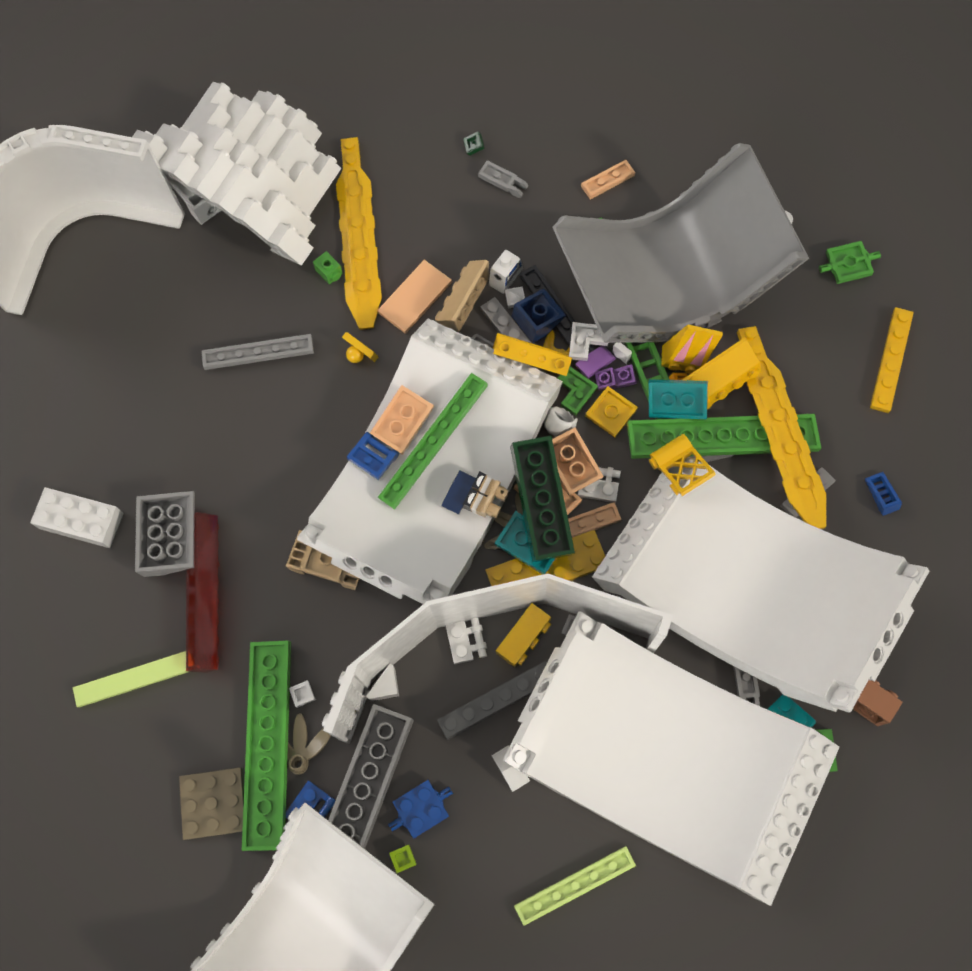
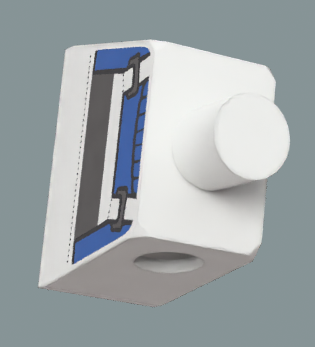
(507, 268)

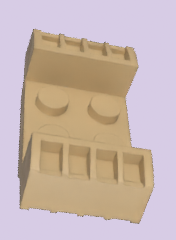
(311, 561)

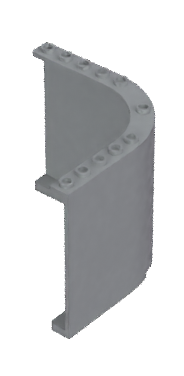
(687, 260)

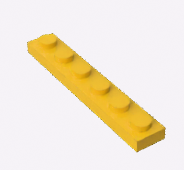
(891, 360)

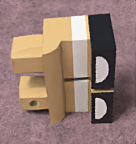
(482, 495)

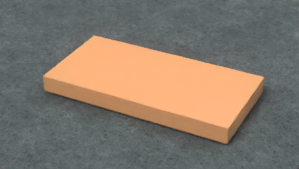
(414, 296)

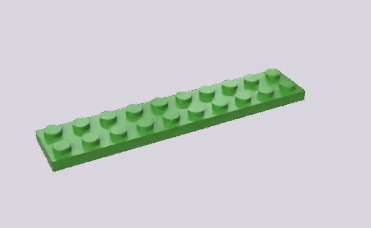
(712, 435)
(266, 745)

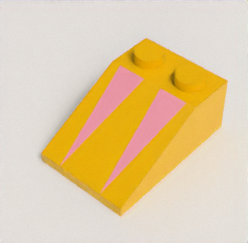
(689, 348)

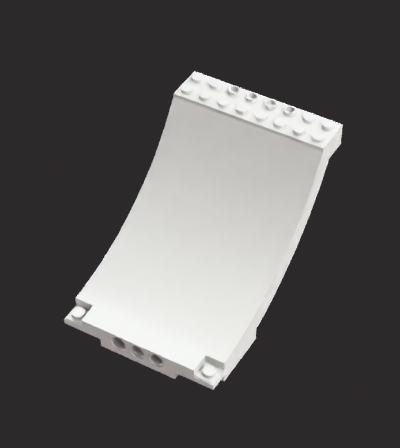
(420, 544)
(764, 588)
(672, 757)

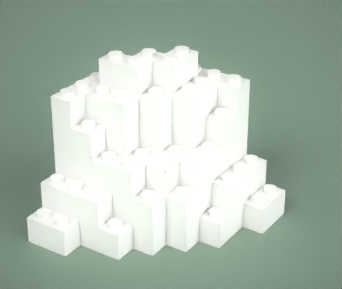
(250, 163)

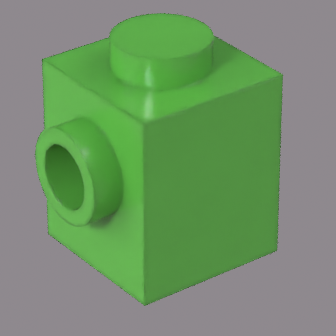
(327, 268)

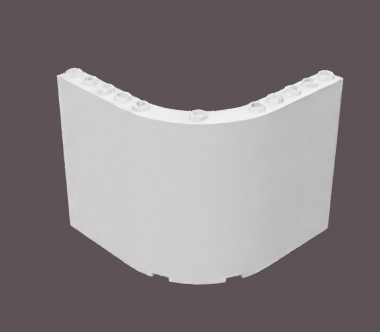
(64, 176)
(320, 908)

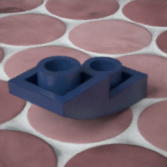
(458, 492)

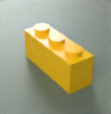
(524, 635)

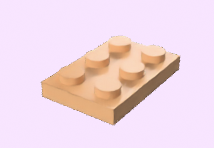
(402, 419)

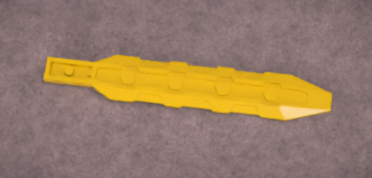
(358, 237)
(786, 440)

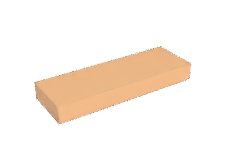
(608, 179)
(594, 519)

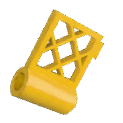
(674, 455)

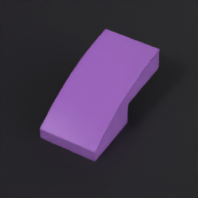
(596, 360)

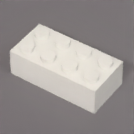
(77, 517)

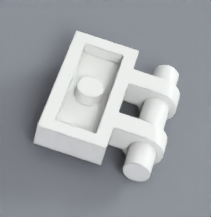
(601, 489)
(460, 644)

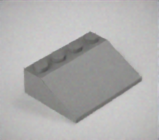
(164, 533)

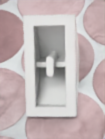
(385, 686)
(512, 776)

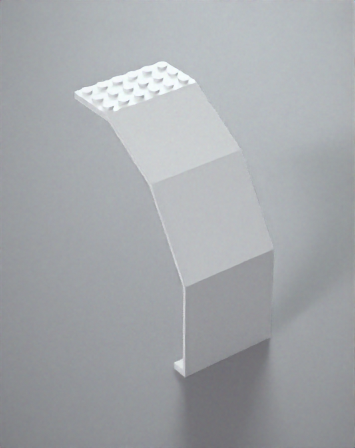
(483, 603)

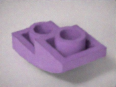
(616, 378)

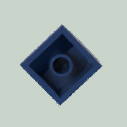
(537, 315)

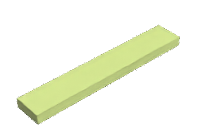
(130, 679)
(574, 885)

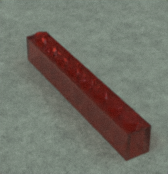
(203, 597)

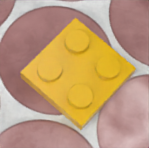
(611, 411)

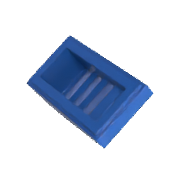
(888, 504)

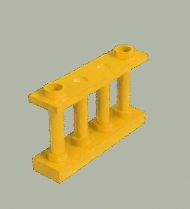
(531, 354)

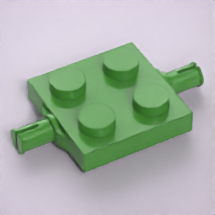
(849, 262)

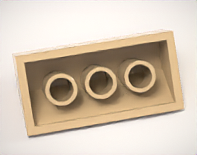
(464, 295)

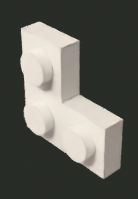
(581, 337)

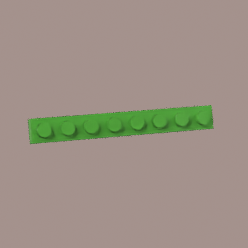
(433, 441)

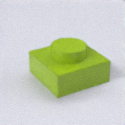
(403, 858)

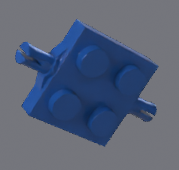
(420, 809)

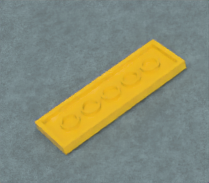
(584, 561)

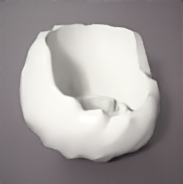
(559, 421)

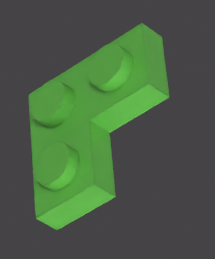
(580, 390)

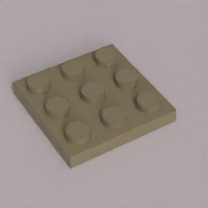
(212, 803)

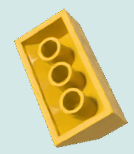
(728, 371)

